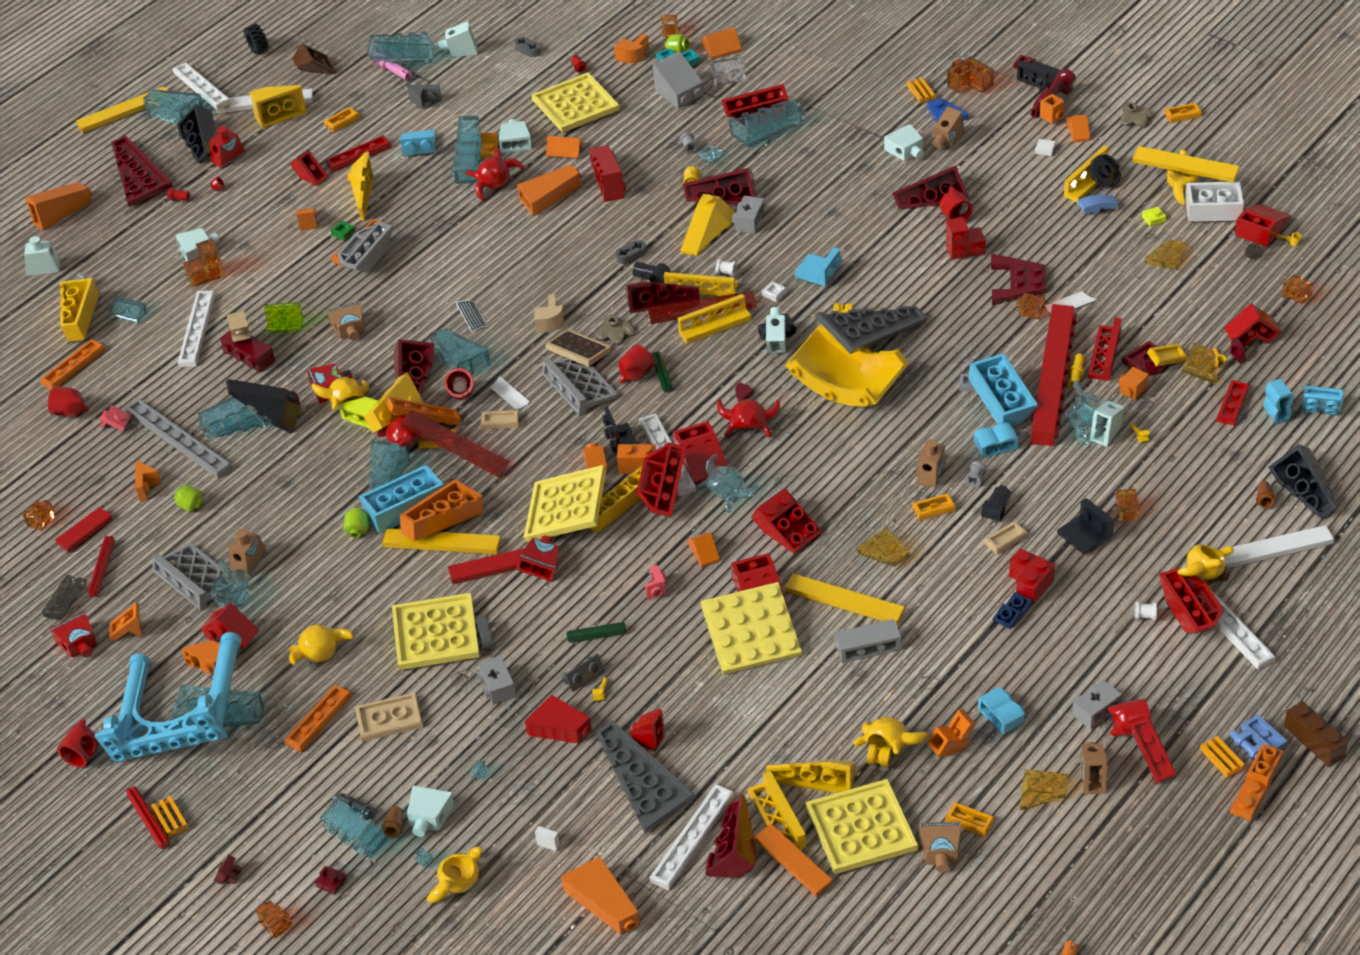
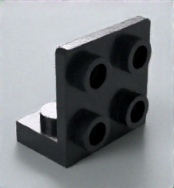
(1036, 74)
(617, 434)
(1089, 528)

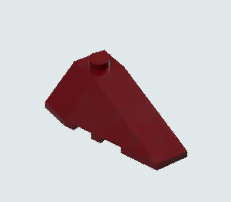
(728, 186)
(929, 190)
(651, 294)
(414, 358)
(735, 844)

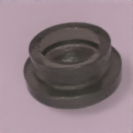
(1254, 251)

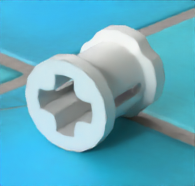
(726, 267)
(1145, 610)

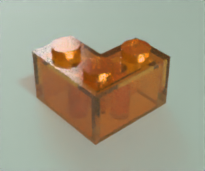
(970, 73)
(206, 266)

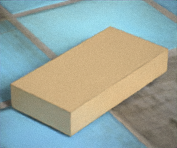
(500, 419)
(1005, 537)

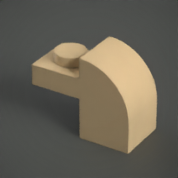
(550, 317)
(238, 326)

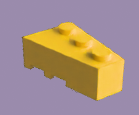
(379, 414)

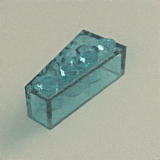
(766, 122)

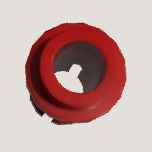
(579, 65)
(178, 194)

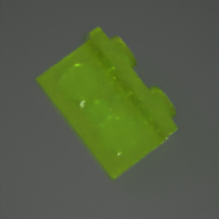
(284, 316)

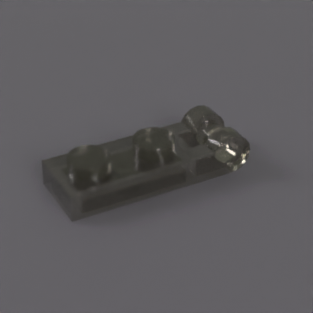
(64, 597)

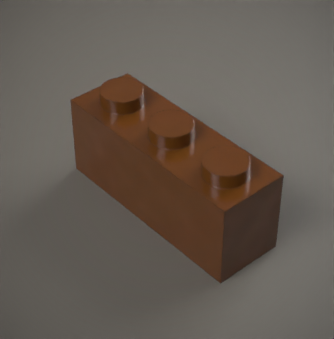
(1315, 733)

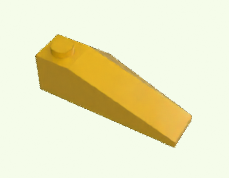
(361, 181)
(708, 222)
(819, 775)

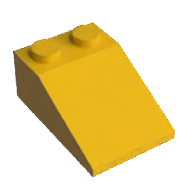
(277, 104)

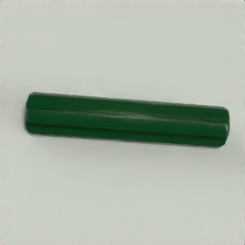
(662, 372)
(596, 632)

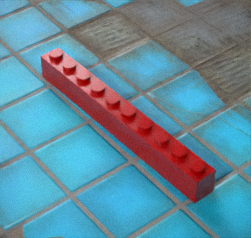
(1053, 376)

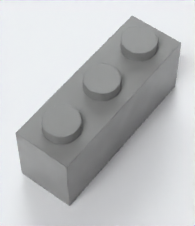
(868, 641)

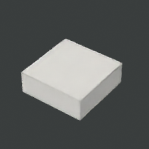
(1045, 147)
(774, 291)
(547, 838)

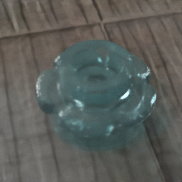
(479, 769)
(423, 857)

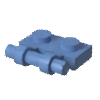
(1260, 733)

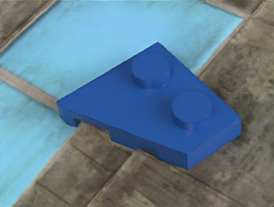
(938, 106)

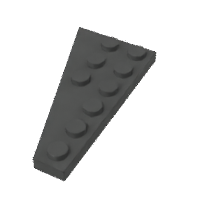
(867, 327)
(646, 782)

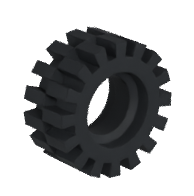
(256, 38)

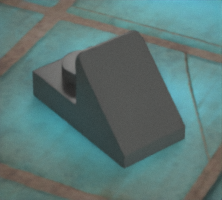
(424, 93)

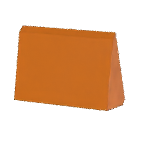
(721, 43)

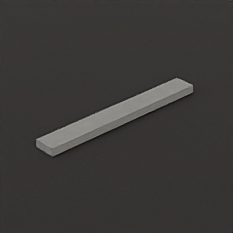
(178, 438)

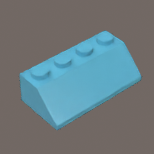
(1001, 390)
(395, 497)

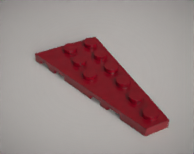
(137, 172)

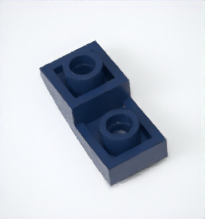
(1013, 611)

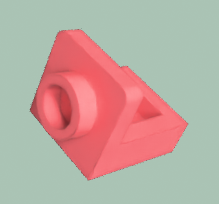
(115, 418)
(657, 586)

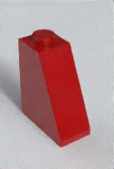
(558, 722)

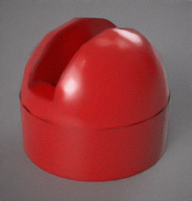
(217, 184)

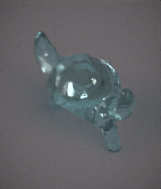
(1082, 413)
(725, 483)
(230, 587)

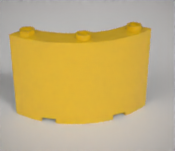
(842, 376)

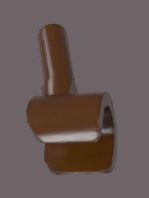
(1223, 577)

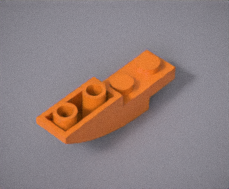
(1257, 782)

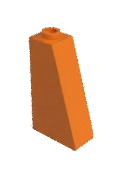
(548, 188)
(56, 204)
(602, 895)

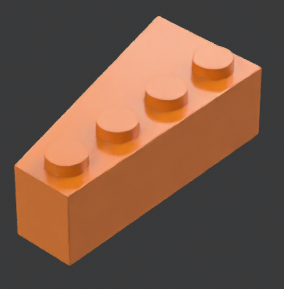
(441, 510)

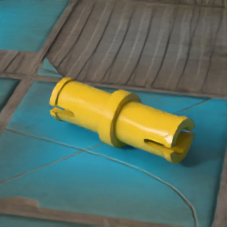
(1076, 370)

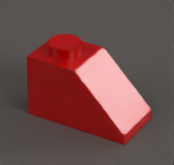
(308, 168)
(649, 730)

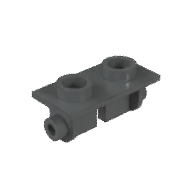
(583, 672)
(357, 805)

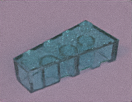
(401, 48)
(467, 149)
(241, 709)

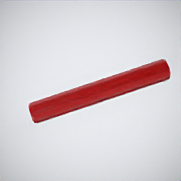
(101, 566)
(148, 817)

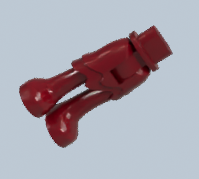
(1061, 83)

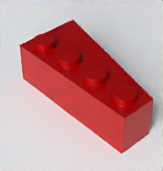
(607, 173)

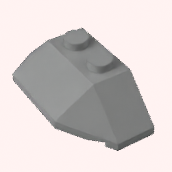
(366, 247)

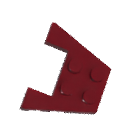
(1024, 278)

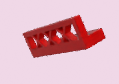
(1108, 353)

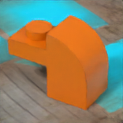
(630, 51)
(952, 738)

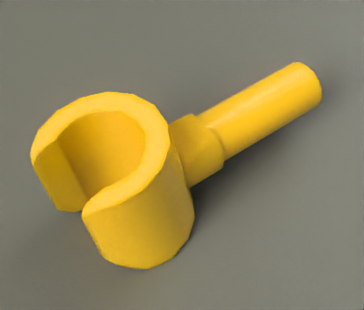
(1293, 239)
(1219, 357)
(1142, 436)
(599, 693)

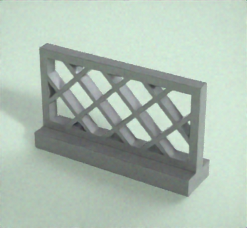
(567, 387)
(182, 581)

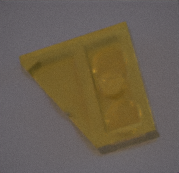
(1168, 255)
(1200, 363)
(884, 548)
(1042, 788)

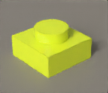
(1154, 216)

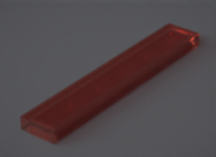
(673, 311)
(455, 443)

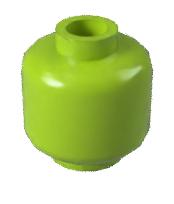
(677, 43)
(188, 498)
(356, 522)

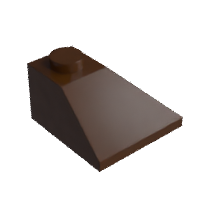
(312, 61)

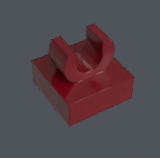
(225, 871)
(330, 880)

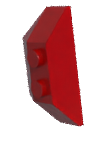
(754, 100)
(661, 478)
(1190, 601)

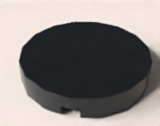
(1105, 171)

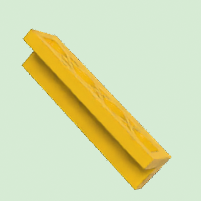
(1080, 182)
(707, 284)
(713, 322)
(782, 808)

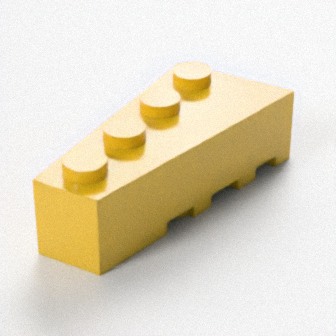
(77, 307)

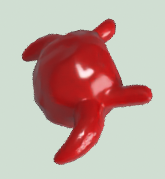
(493, 173)
(748, 414)
(398, 434)

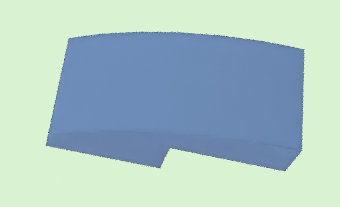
(1094, 203)

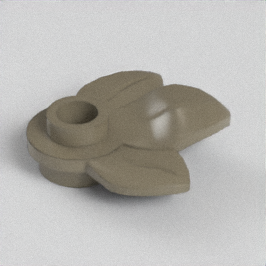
(1135, 114)
(616, 330)

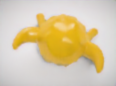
(1178, 181)
(342, 390)
(1205, 562)
(318, 644)
(888, 732)
(456, 874)

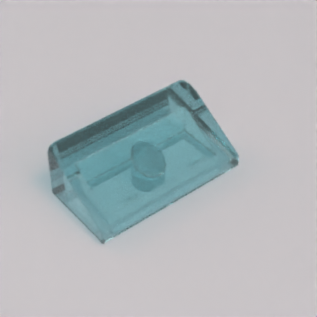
(127, 309)

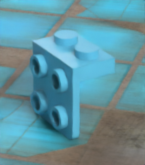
(418, 142)
(819, 269)
(1322, 399)

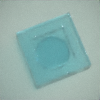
(710, 154)

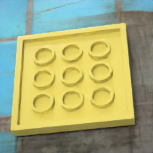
(575, 102)
(565, 503)
(750, 628)
(435, 631)
(861, 826)

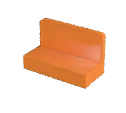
(563, 147)

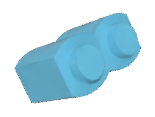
(1278, 401)
(996, 440)
(1001, 710)

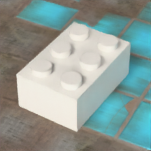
(1213, 201)

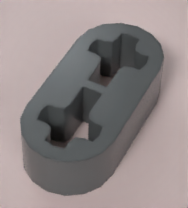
(527, 47)
(631, 252)
(484, 632)

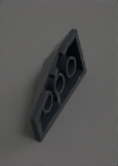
(197, 131)
(274, 402)
(1304, 478)

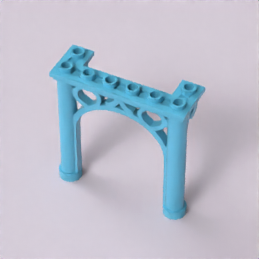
(120, 733)

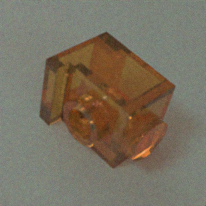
(669, 29)
(1297, 289)
(1031, 305)
(1127, 504)
(39, 514)
(273, 918)

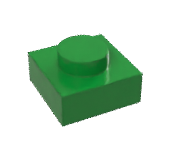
(342, 230)

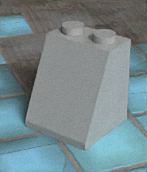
(677, 80)

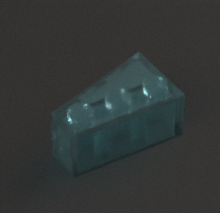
(170, 104)
(459, 352)
(229, 417)
(386, 462)
(353, 828)

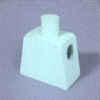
(459, 41)
(514, 137)
(904, 143)
(187, 240)
(40, 257)
(775, 331)
(1106, 416)
(428, 809)

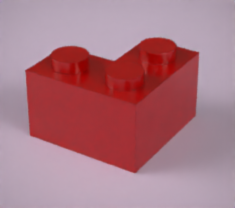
(962, 241)
(1251, 324)
(1032, 574)
(229, 620)

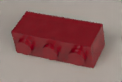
(250, 351)

